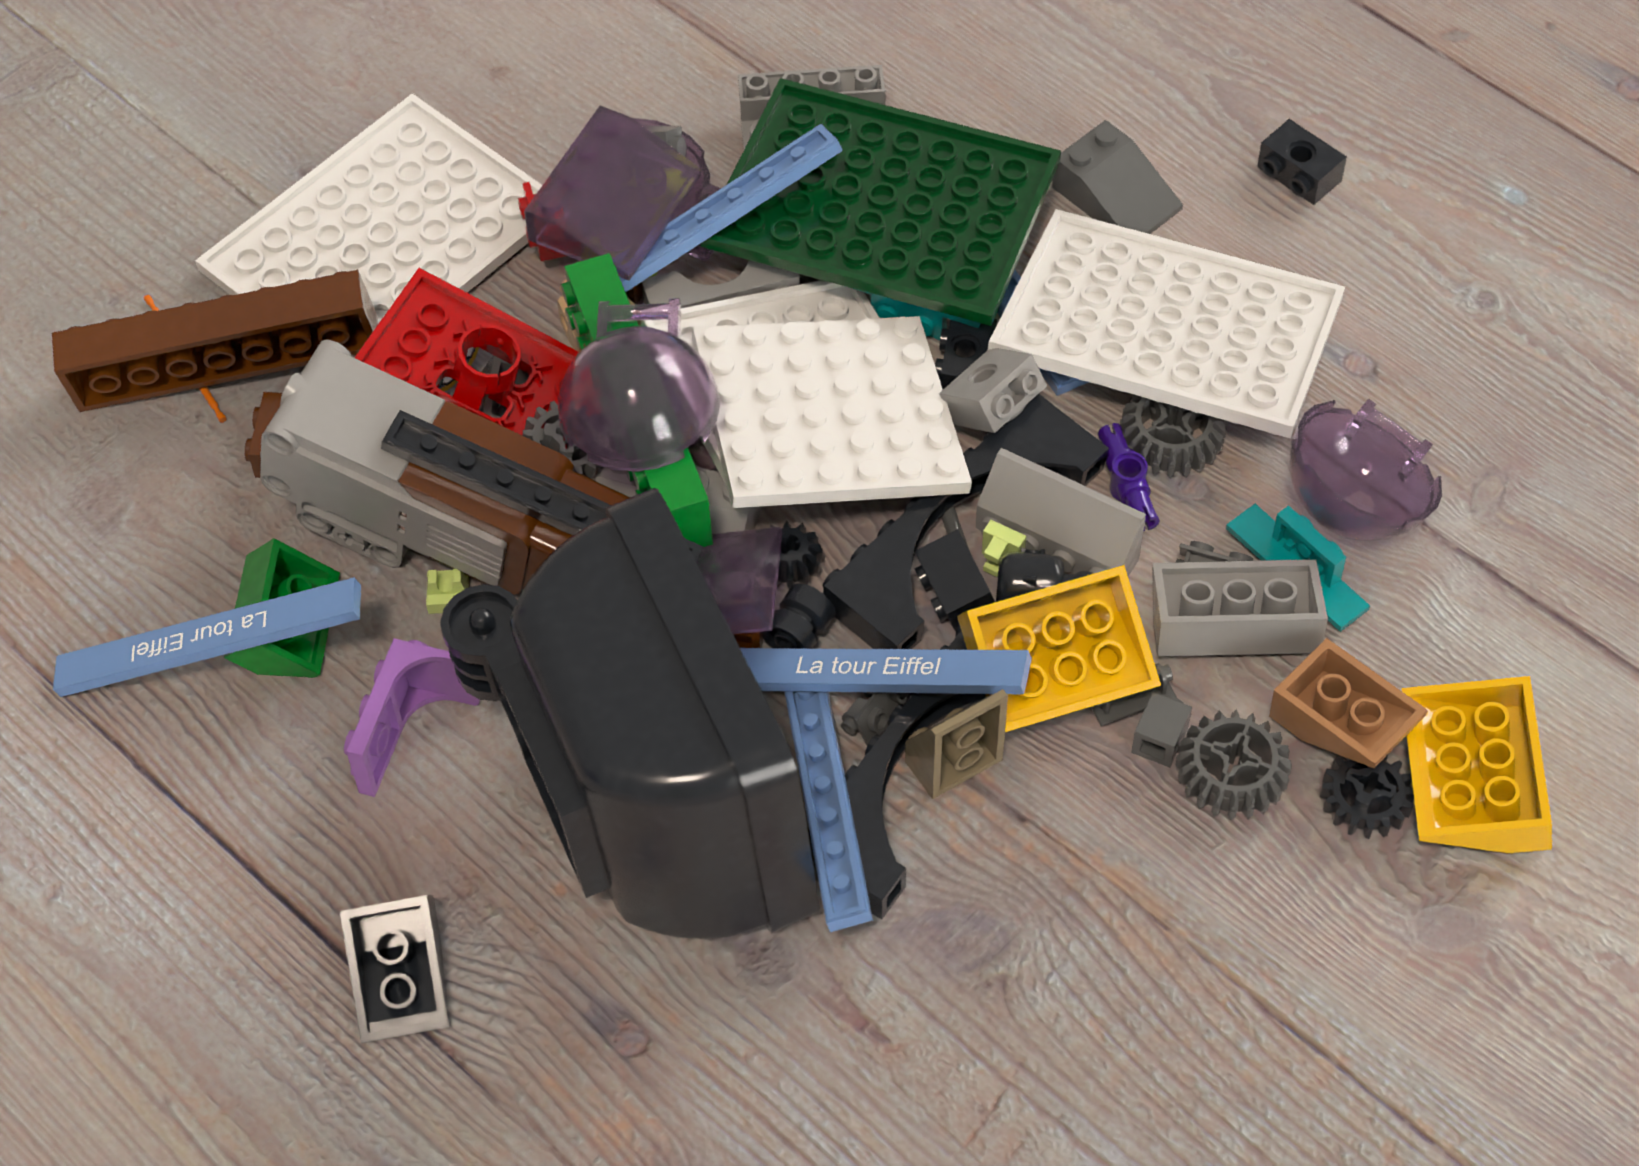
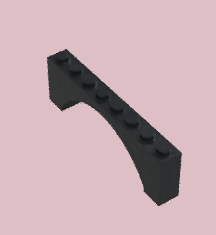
(876, 588)
(869, 780)

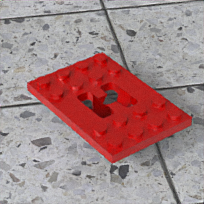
(429, 339)

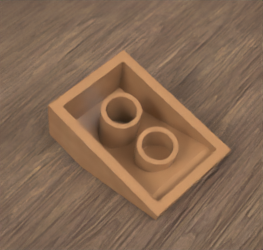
(1344, 706)

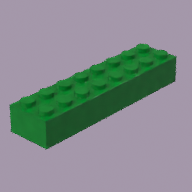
(677, 482)

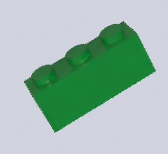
(273, 573)

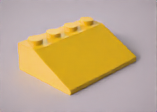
(1081, 644)
(1479, 767)

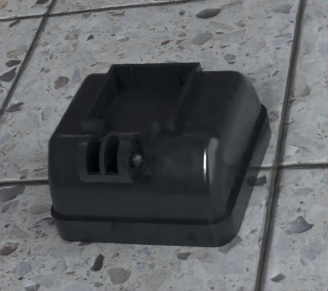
(643, 729)

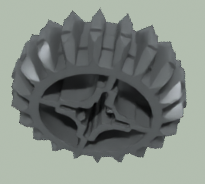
(1170, 440)
(1251, 782)

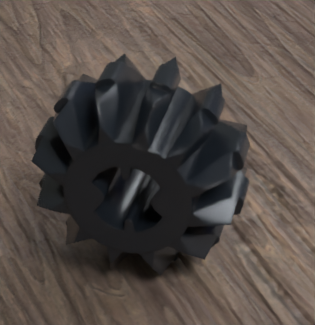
(798, 555)

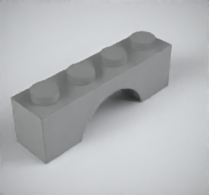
(753, 280)

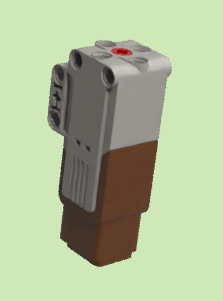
(330, 463)

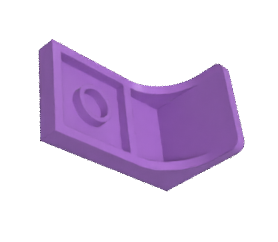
(403, 683)

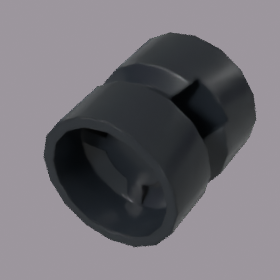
(801, 618)

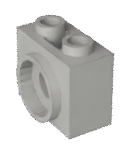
(993, 389)

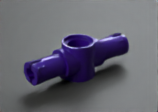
(1127, 474)

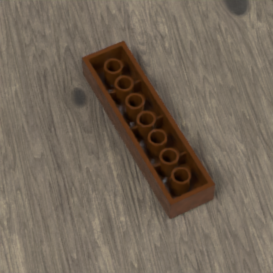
(211, 340)

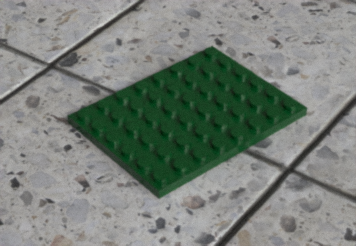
(904, 208)

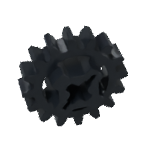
(1367, 795)

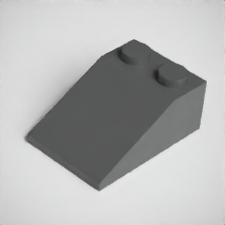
(1114, 181)

